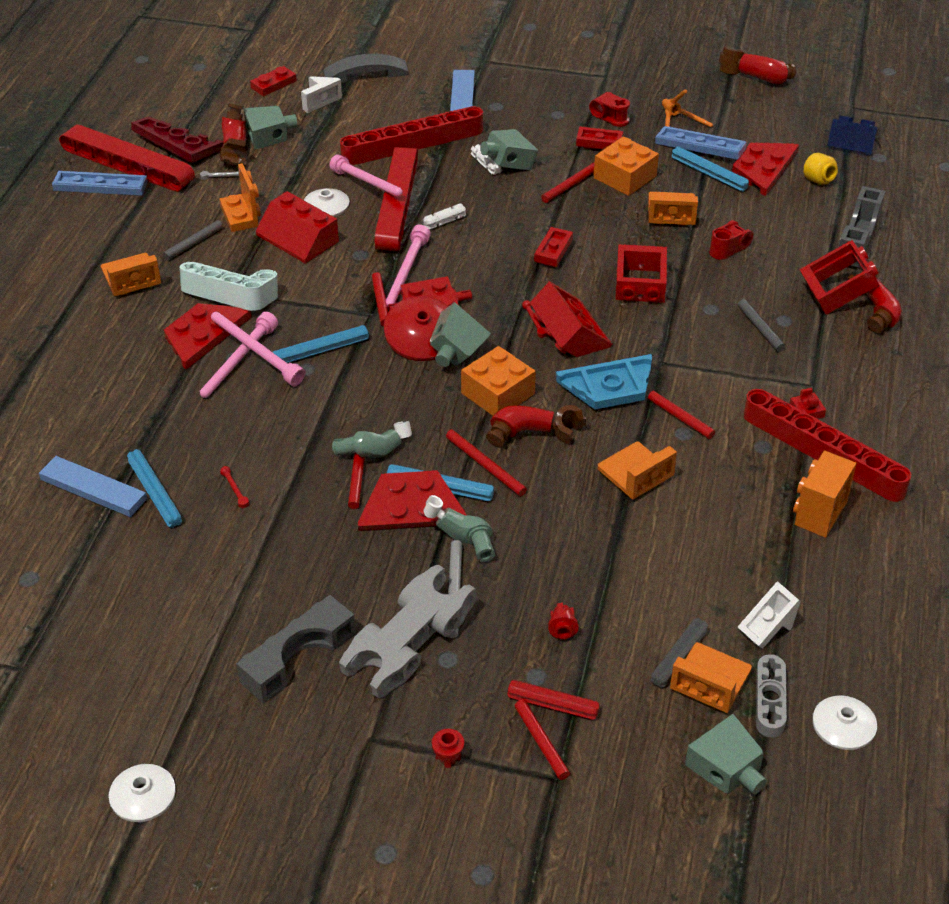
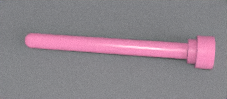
(341, 165)
(419, 237)
(265, 324)
(291, 373)

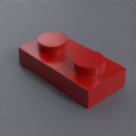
(273, 81)
(596, 137)
(553, 246)

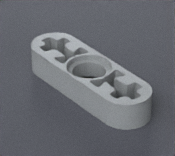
(764, 705)

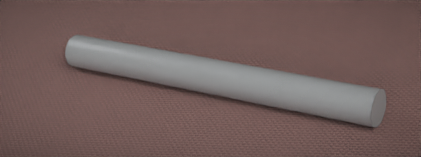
(455, 572)

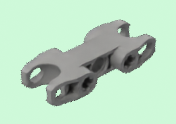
(396, 643)

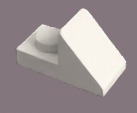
(320, 93)
(772, 612)

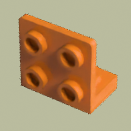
(672, 208)
(242, 210)
(131, 273)
(638, 469)
(710, 676)

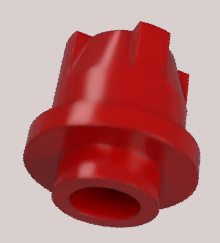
(563, 622)
(448, 746)

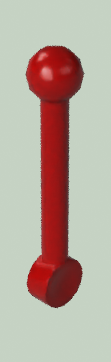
(540, 330)
(243, 501)

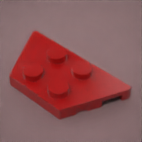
(765, 163)
(197, 333)
(401, 501)

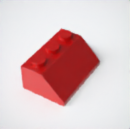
(298, 227)
(568, 322)

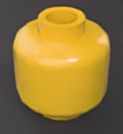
(820, 168)

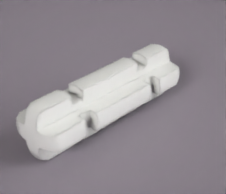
(485, 160)
(444, 216)

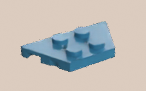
(609, 382)

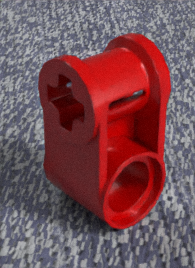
(610, 109)
(729, 240)

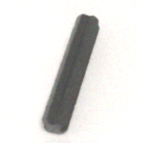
(681, 648)

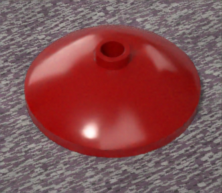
(407, 332)

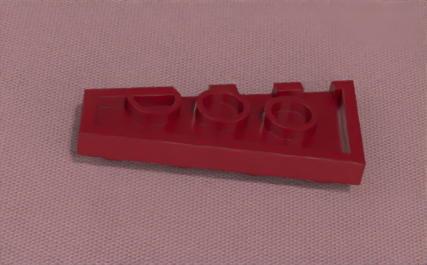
(176, 139)

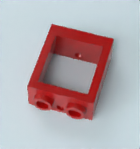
(641, 259)
(832, 264)

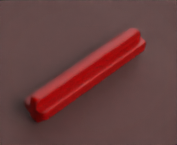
(553, 699)

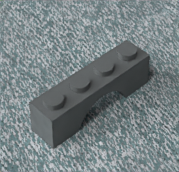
(864, 218)
(324, 626)

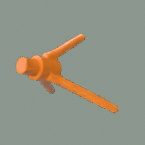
(673, 108)

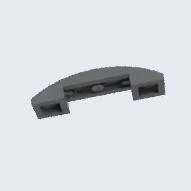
(367, 63)

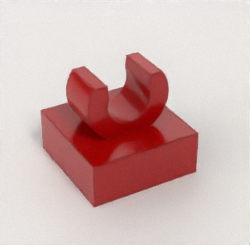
(809, 403)

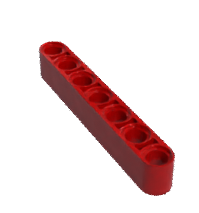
(412, 134)
(127, 157)
(395, 209)
(814, 436)

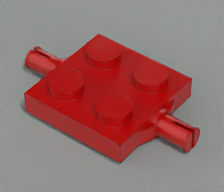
(436, 288)

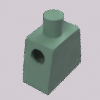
(267, 125)
(509, 149)
(456, 336)
(727, 757)

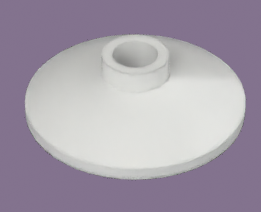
(329, 200)
(841, 731)
(146, 802)

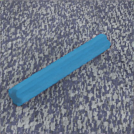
(710, 169)
(323, 344)
(457, 485)
(154, 488)

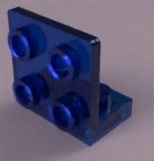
(853, 135)

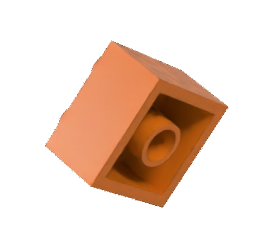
(626, 165)
(497, 381)
(823, 493)

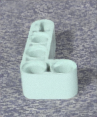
(229, 287)

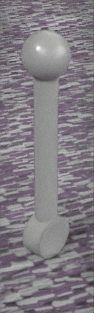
(205, 174)

